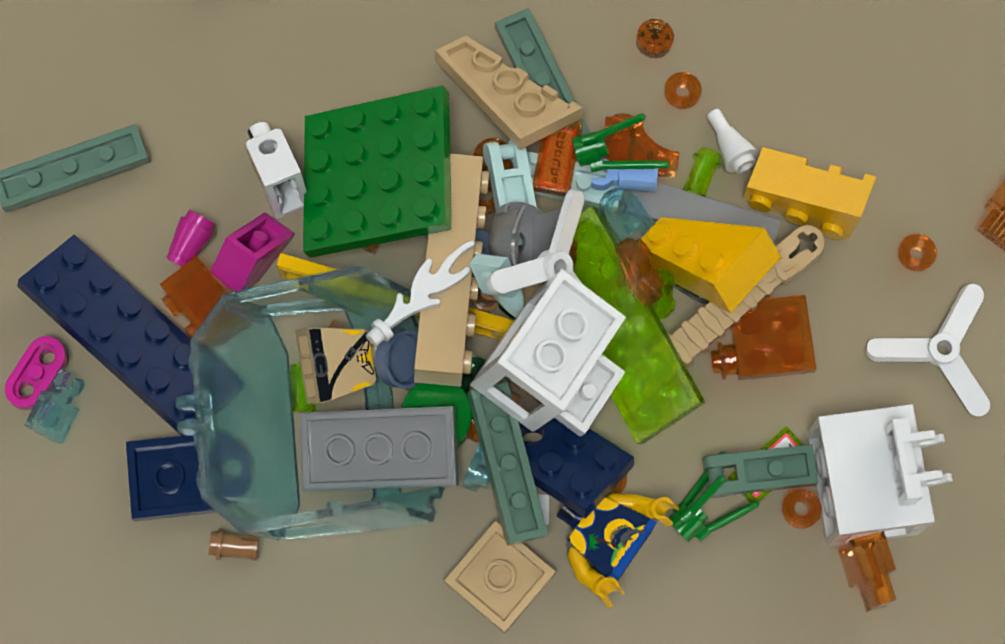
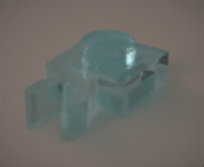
(53, 411)

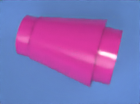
(189, 238)

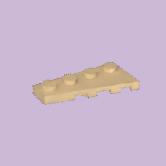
(506, 93)

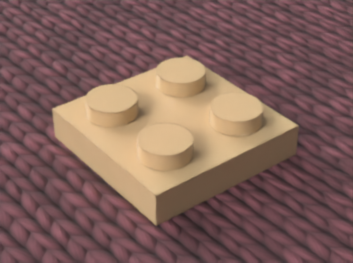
(499, 578)

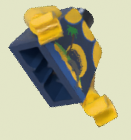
(611, 538)

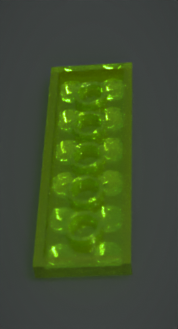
(656, 381)

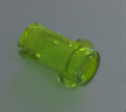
(702, 171)
(666, 305)
(297, 391)

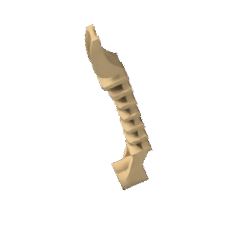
(713, 321)

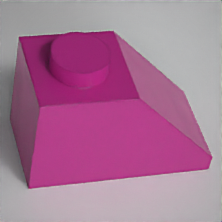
(250, 252)

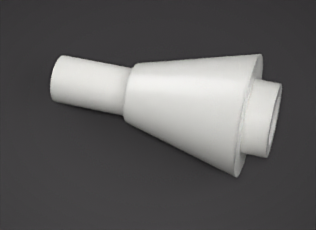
(736, 151)

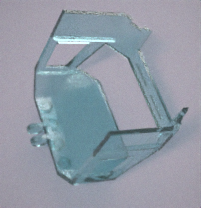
(246, 415)

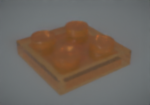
(774, 339)

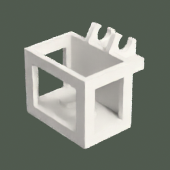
(556, 356)
(873, 474)

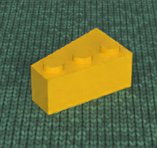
(807, 193)
(711, 257)

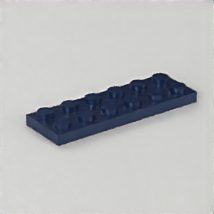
(114, 326)

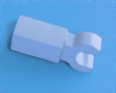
(627, 179)

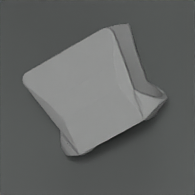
(528, 221)

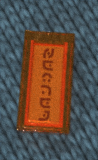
(556, 161)

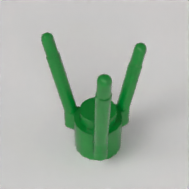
(593, 146)
(690, 517)

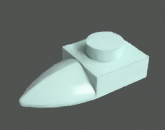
(482, 267)

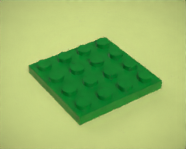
(377, 172)

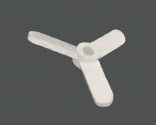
(542, 269)
(926, 350)

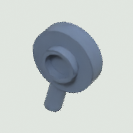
(397, 359)

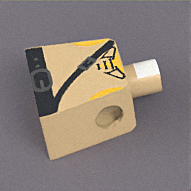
(335, 362)

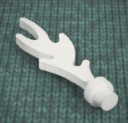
(422, 288)

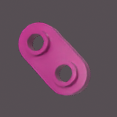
(32, 372)

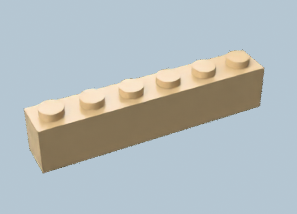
(444, 329)

